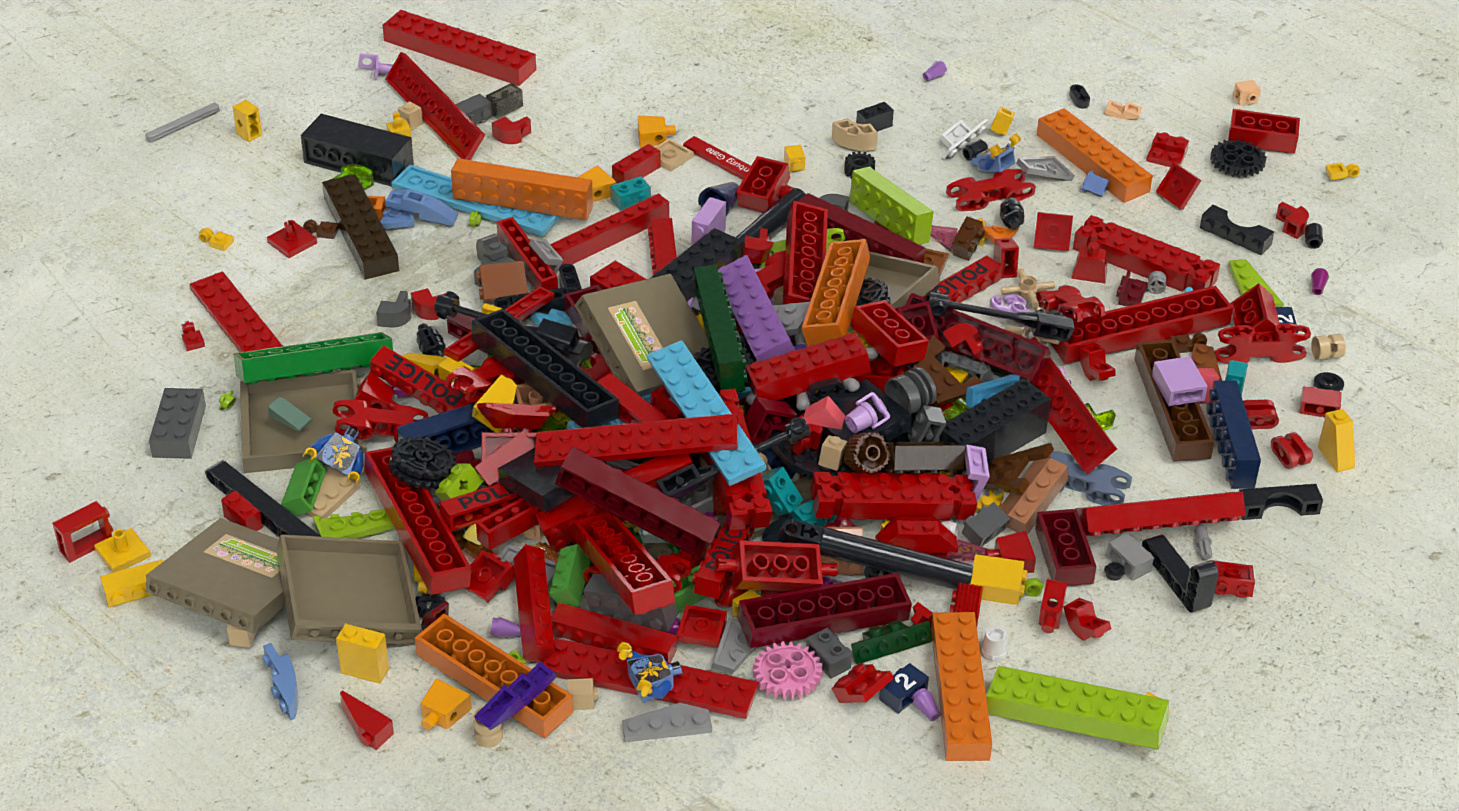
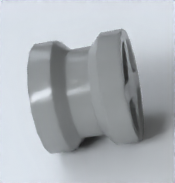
(1153, 284)

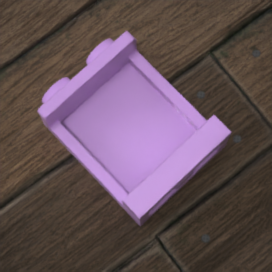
(976, 468)

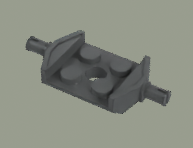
(971, 366)

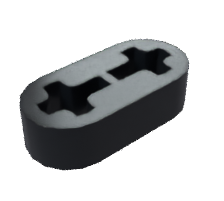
(1079, 96)
(826, 389)

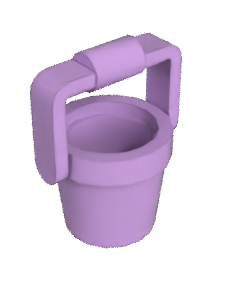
(865, 416)

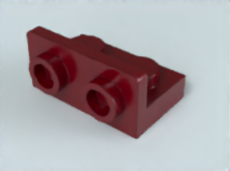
(1132, 290)

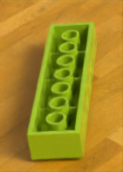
(1078, 707)

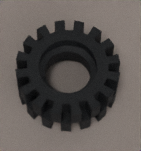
(858, 161)

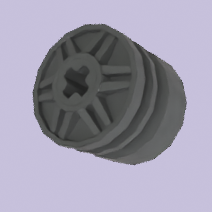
(912, 389)

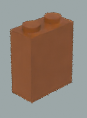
(501, 280)

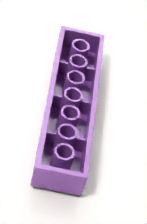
(754, 311)

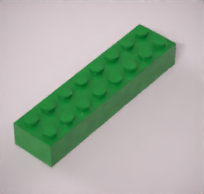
(309, 358)

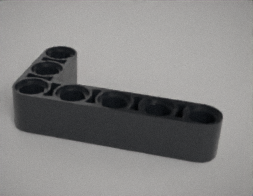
(568, 281)
(1191, 585)

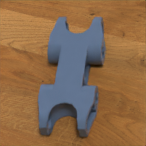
(1098, 483)

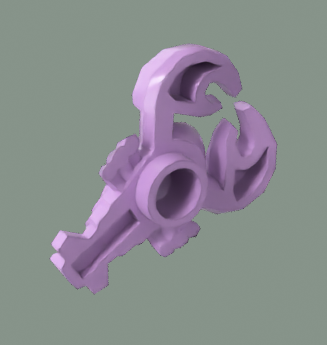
(1015, 304)

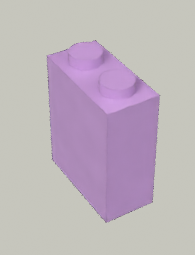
(710, 216)
(1179, 381)

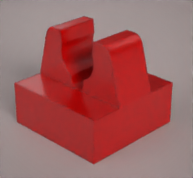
(921, 614)

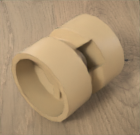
(1328, 346)
(484, 736)

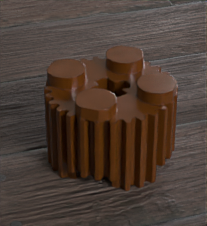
(866, 453)

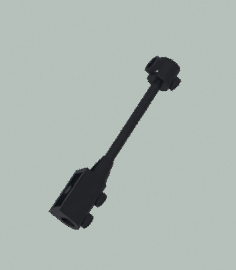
(1043, 324)
(558, 335)
(693, 478)

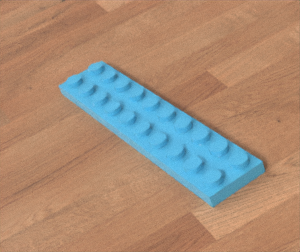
(440, 187)
(698, 398)

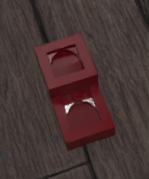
(467, 457)
(434, 614)

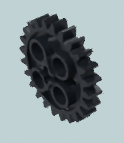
(1238, 158)

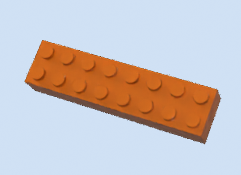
(1094, 153)
(522, 189)
(836, 291)
(487, 669)
(961, 687)

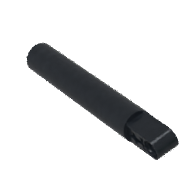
(773, 218)
(878, 554)

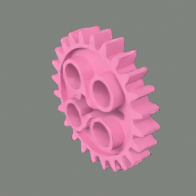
(787, 670)

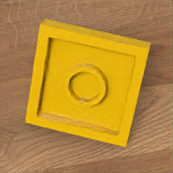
(122, 550)

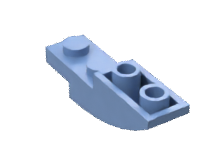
(427, 206)
(283, 680)

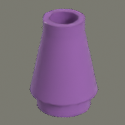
(936, 70)
(504, 628)
(925, 703)

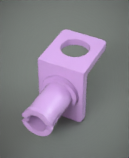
(375, 64)

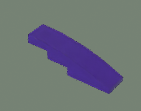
(515, 697)

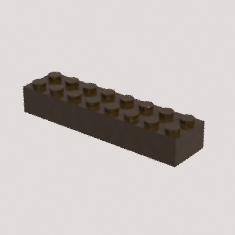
(360, 226)

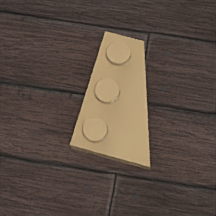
(333, 493)

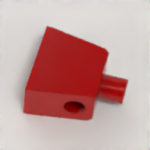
(1006, 251)
(1091, 264)
(376, 393)
(1015, 547)
(1052, 611)

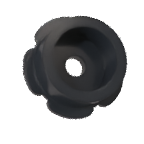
(1114, 571)

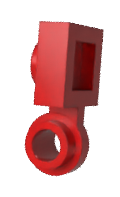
(191, 338)

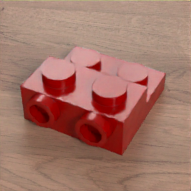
(1167, 149)
(489, 575)
(1235, 579)
(702, 626)
(861, 683)

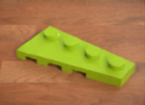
(1247, 277)
(353, 526)

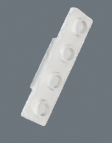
(958, 135)

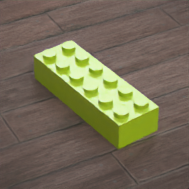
(890, 205)

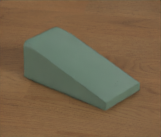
(288, 414)

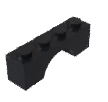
(1253, 238)
(1303, 499)

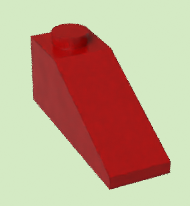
(369, 724)

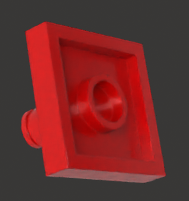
(1178, 185)
(1053, 231)
(291, 239)

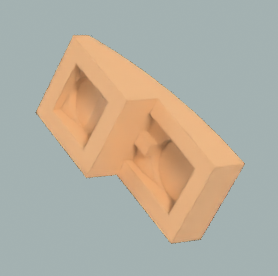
(1129, 111)

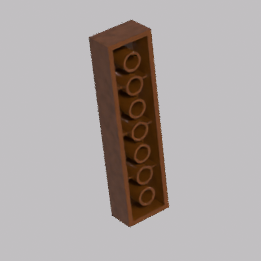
(1181, 424)

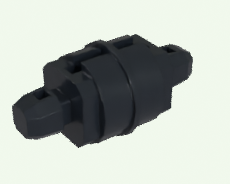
(1012, 213)
(430, 341)

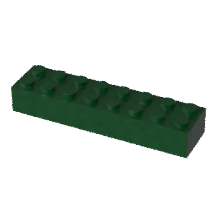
(720, 328)

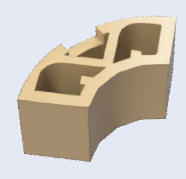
(854, 135)

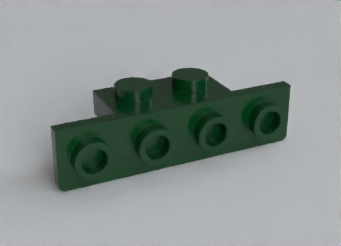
(889, 640)

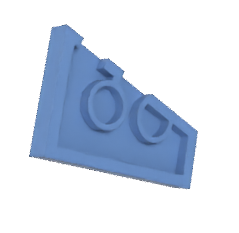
(397, 218)

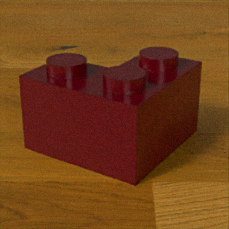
(765, 416)

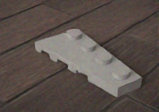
(667, 722)

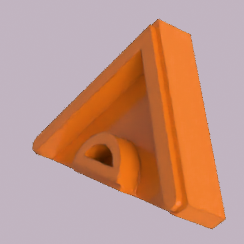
(998, 232)

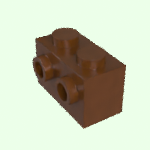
(968, 238)

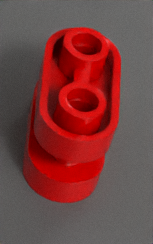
(1261, 413)
(1291, 450)

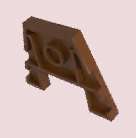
(947, 386)
(1006, 469)

